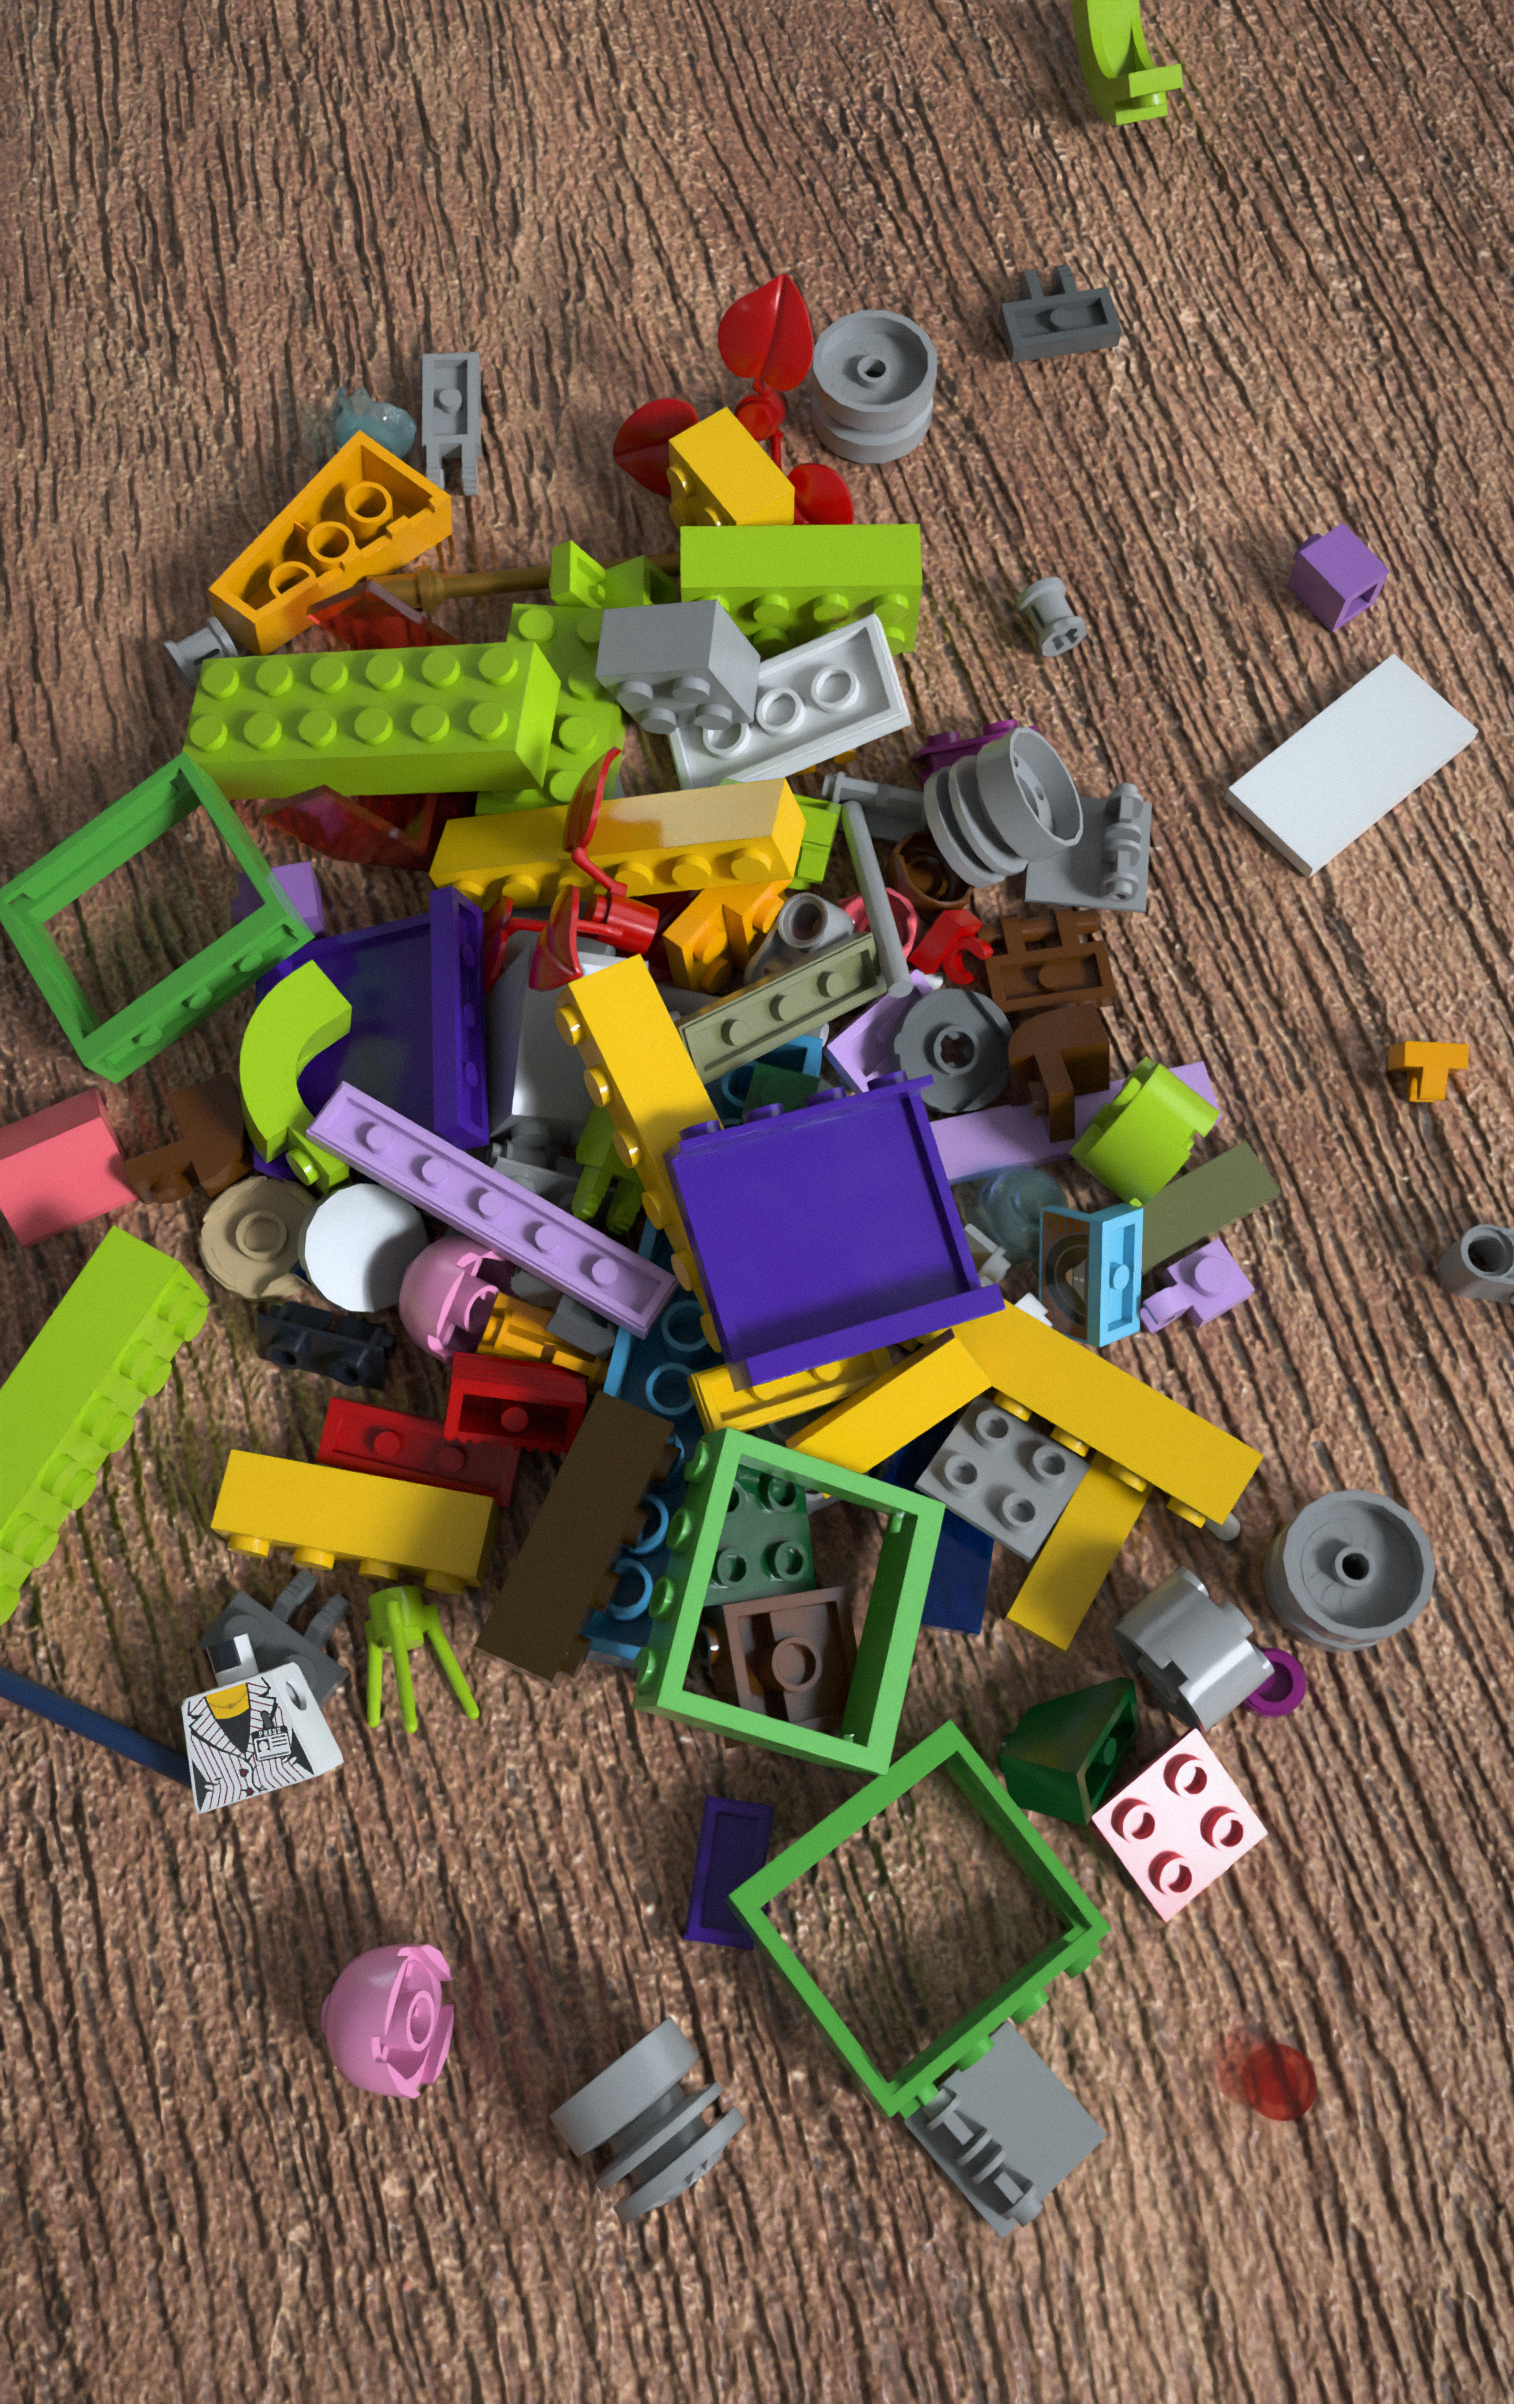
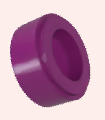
(1281, 1690)

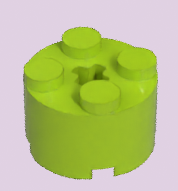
(1143, 1133)

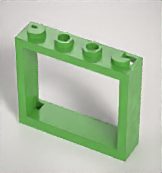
(196, 986)
(888, 1630)
(1014, 1998)

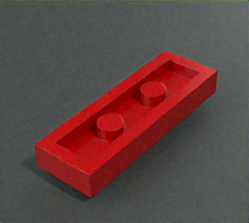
(414, 1450)

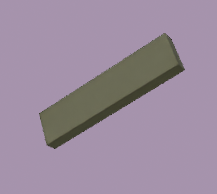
(782, 1006)
(1202, 1205)

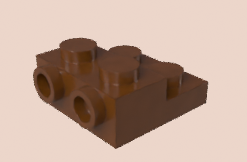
(782, 1657)

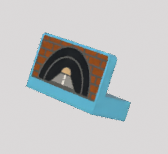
(1091, 1272)

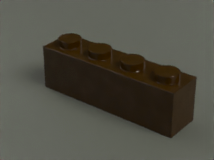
(578, 1541)

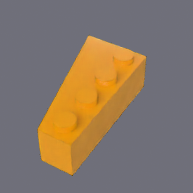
(348, 523)

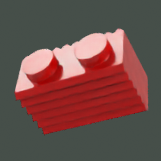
(513, 1403)

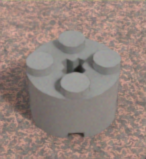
(1191, 1650)

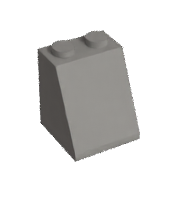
(531, 1071)

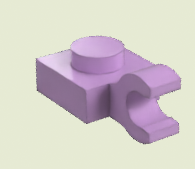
(1198, 1285)

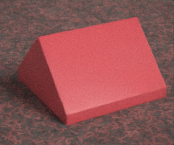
(61, 1169)

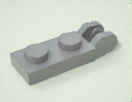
(452, 415)

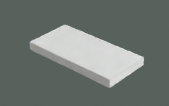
(806, 711)
(1350, 765)

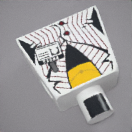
(253, 1729)

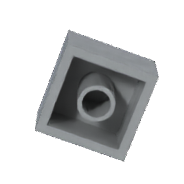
(678, 666)

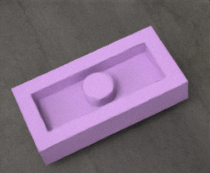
(859, 1046)

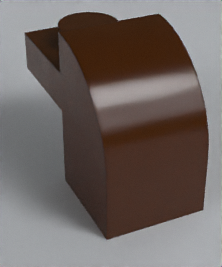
(1054, 1061)
(212, 1151)

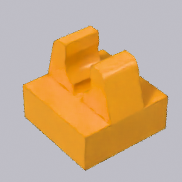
(1427, 1067)

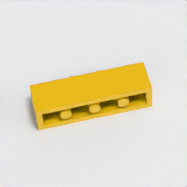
(356, 1520)

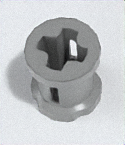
(1051, 616)
(207, 643)

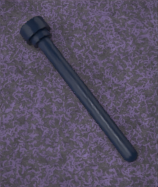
(95, 1726)

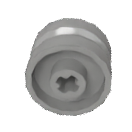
(873, 386)
(1379, 1547)

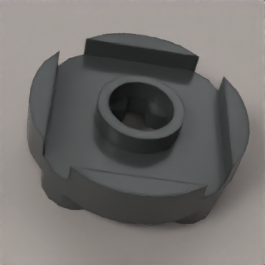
(953, 1015)

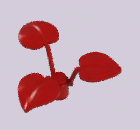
(759, 338)
(607, 918)

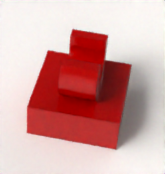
(947, 941)

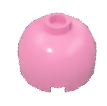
(451, 1295)
(388, 2019)

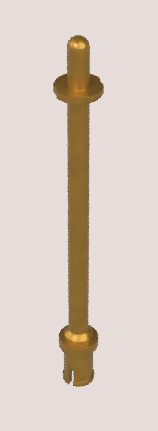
(431, 588)

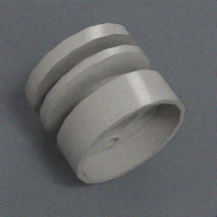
(1003, 808)
(648, 2121)

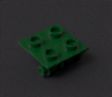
(762, 1541)

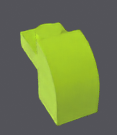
(582, 582)

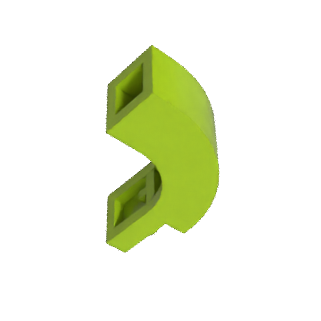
(1117, 62)
(282, 1037)

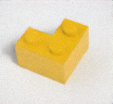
(725, 477)

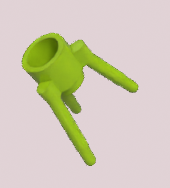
(399, 1626)

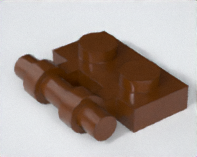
(1047, 978)

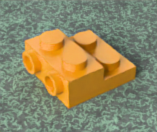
(721, 931)

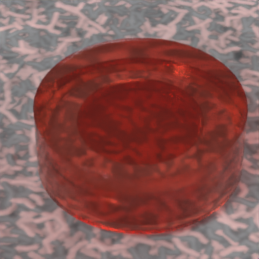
(1278, 2082)

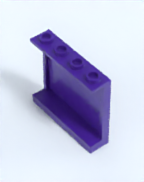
(412, 1025)
(825, 1230)

